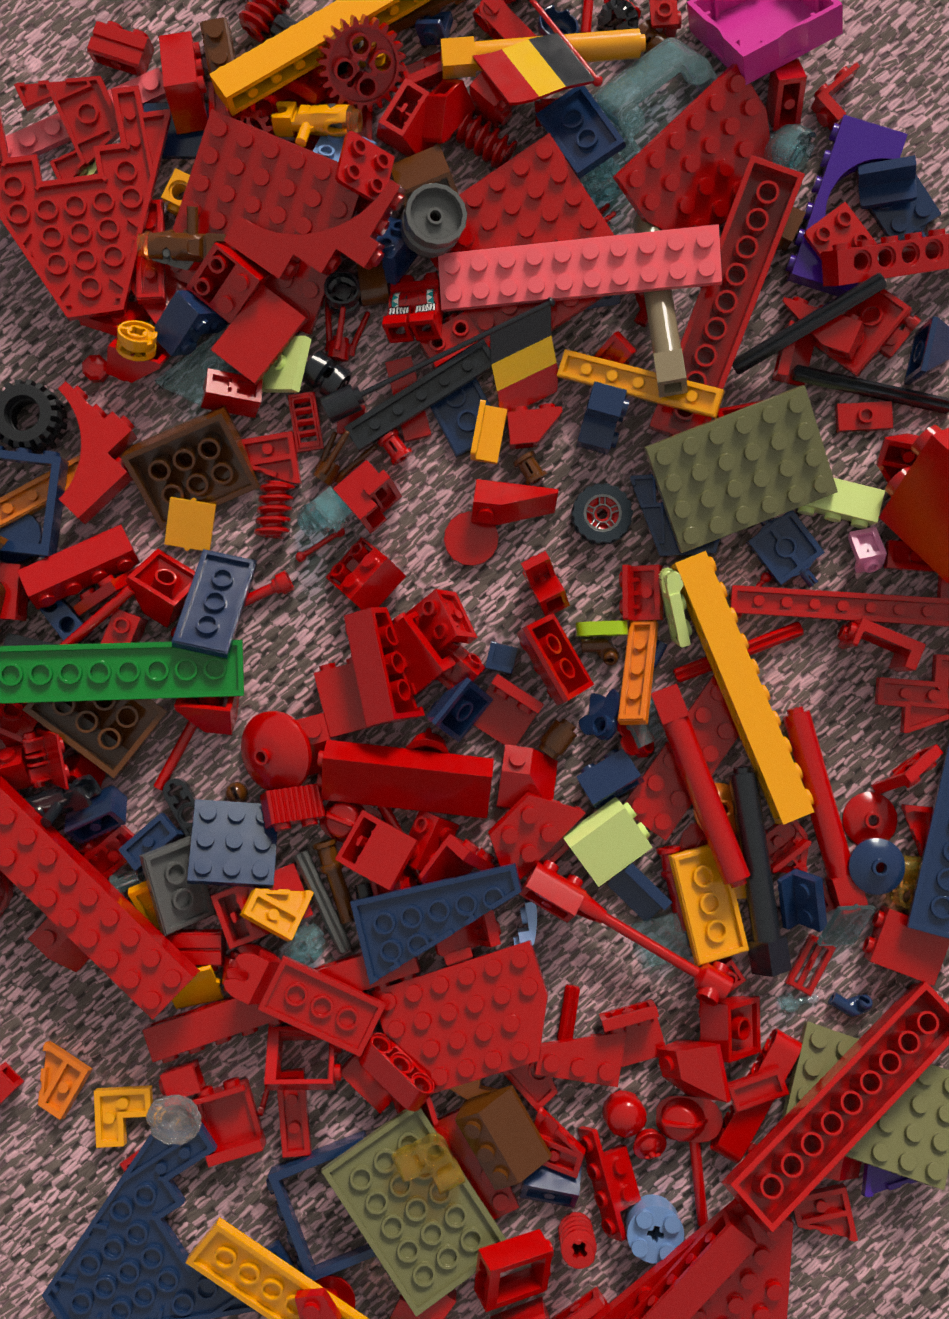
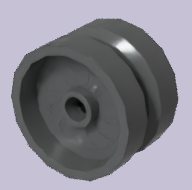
(433, 220)

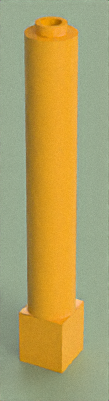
(592, 46)

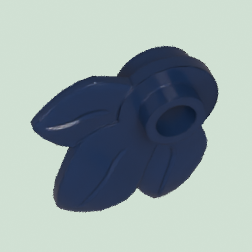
(601, 715)

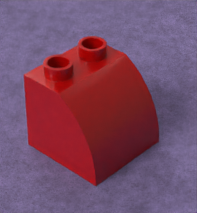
(921, 501)

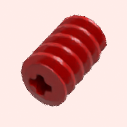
(258, 14)
(484, 141)
(274, 509)
(577, 1240)

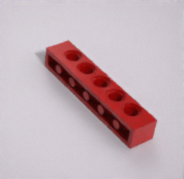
(895, 257)

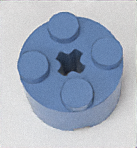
(639, 1225)

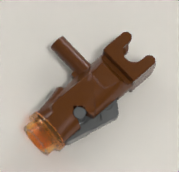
(178, 248)

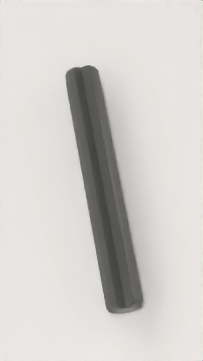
(323, 902)

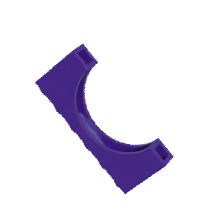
(852, 145)

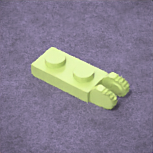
(674, 606)

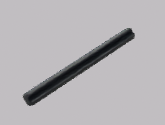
(809, 323)
(871, 389)

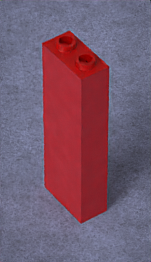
(405, 778)

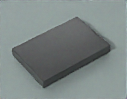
(172, 898)

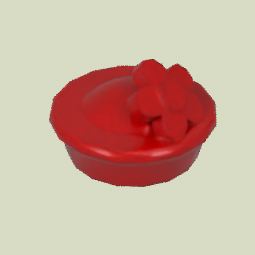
(649, 1144)

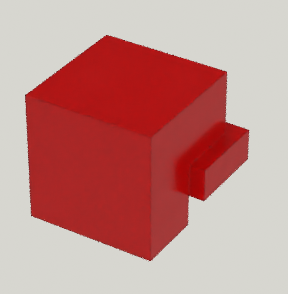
(368, 495)

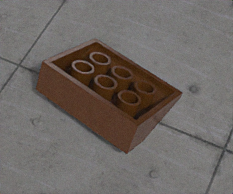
(191, 461)
(101, 731)

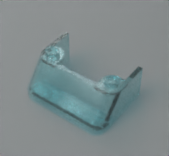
(625, 91)

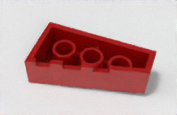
(380, 668)

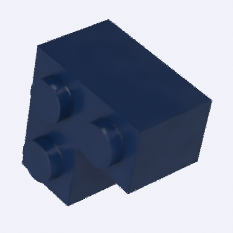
(185, 322)
(603, 411)

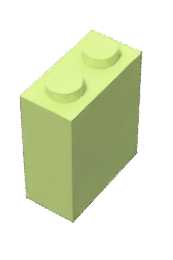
(608, 840)

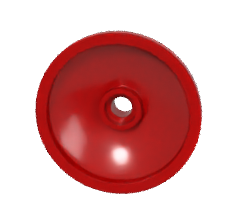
(285, 751)

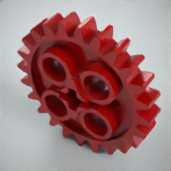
(340, 50)

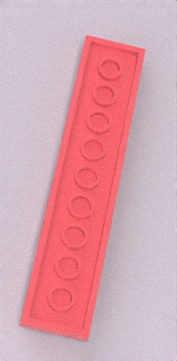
(581, 268)

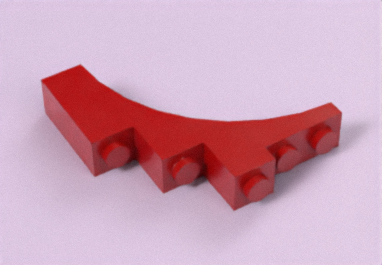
(321, 250)

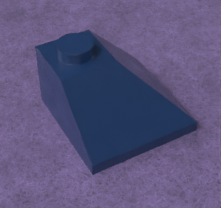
(928, 349)
(459, 708)

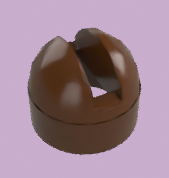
(240, 789)

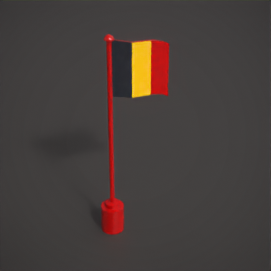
(537, 66)

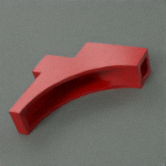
(100, 468)

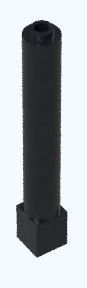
(767, 948)

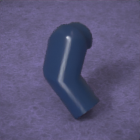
(852, 1006)

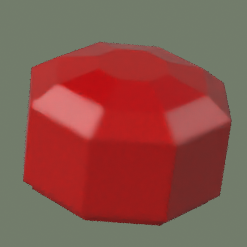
(95, 368)

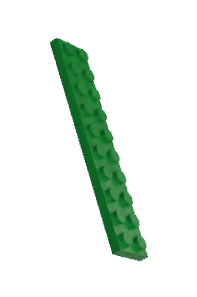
(116, 672)

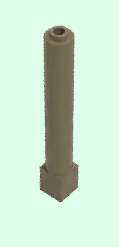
(664, 334)

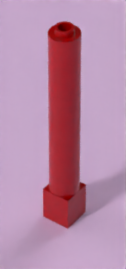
(700, 785)
(825, 817)

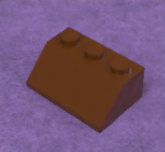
(502, 1136)

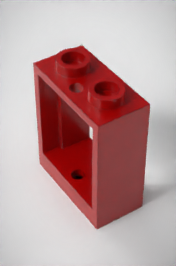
(273, 1065)
(507, 1255)

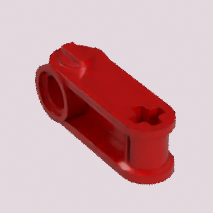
(500, 21)

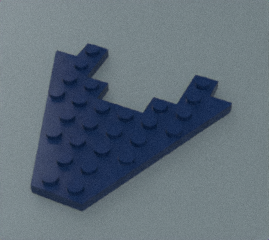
(131, 1257)

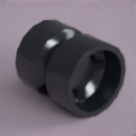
(342, 290)
(320, 368)

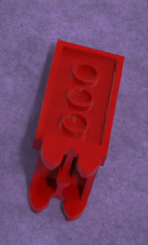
(304, 997)

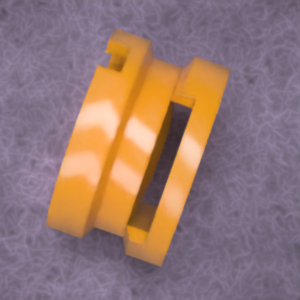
(137, 339)

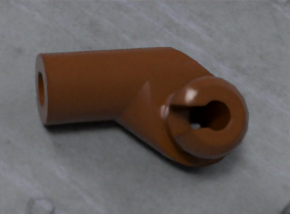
(603, 648)

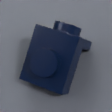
(434, 28)

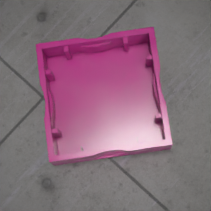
(763, 32)

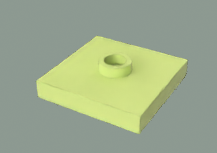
(289, 368)

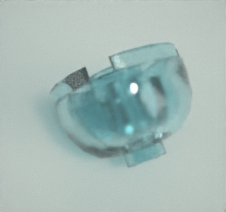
(790, 146)

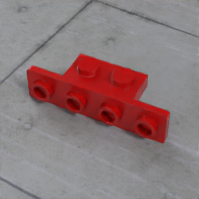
(611, 1180)

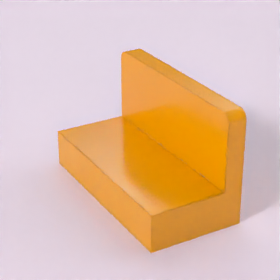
(488, 433)

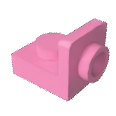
(867, 549)

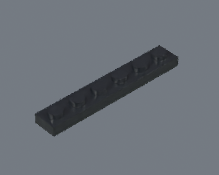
(420, 395)

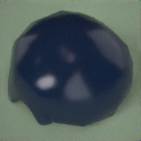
(563, 20)

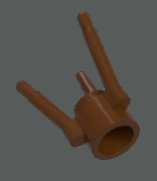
(327, 470)

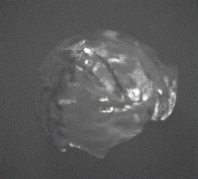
(174, 1119)

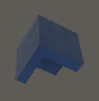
(501, 658)

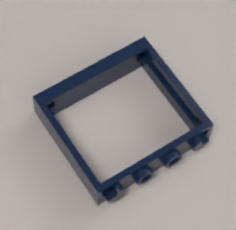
(54, 506)
(286, 1212)

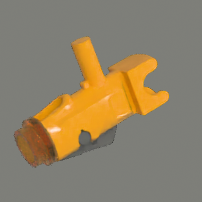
(315, 120)

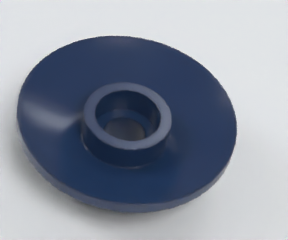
(863, 866)

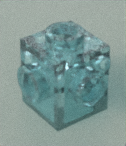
(601, 183)
(298, 951)

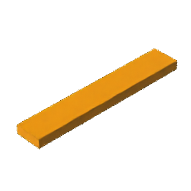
(638, 382)

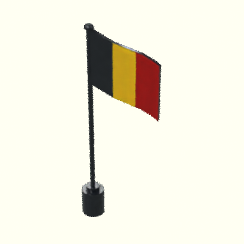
(519, 357)

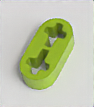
(601, 628)

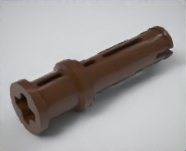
(333, 869)

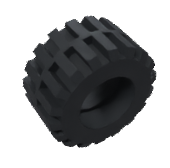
(49, 421)

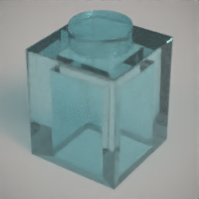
(328, 512)

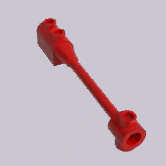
(566, 899)

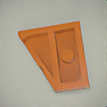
(61, 1080)

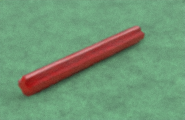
(755, 645)

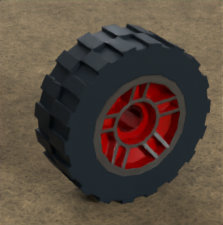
(613, 503)

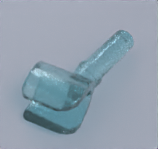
(790, 1004)

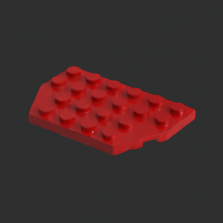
(699, 158)
(470, 1016)

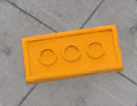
(707, 907)

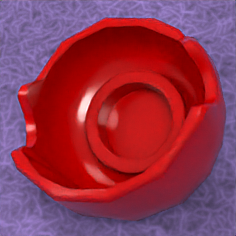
(624, 1114)

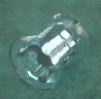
(126, 880)

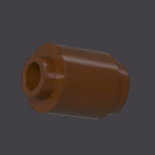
(557, 738)

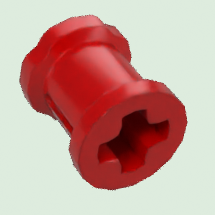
(396, 455)

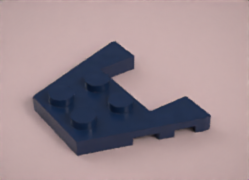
(658, 521)

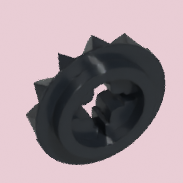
(622, 9)

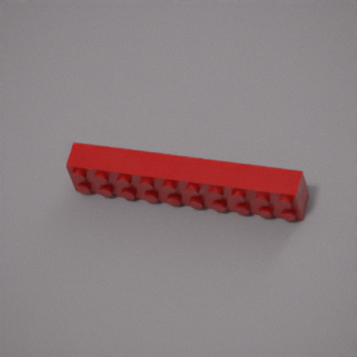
(725, 309)
(89, 907)
(841, 1107)

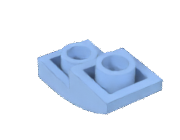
(529, 916)

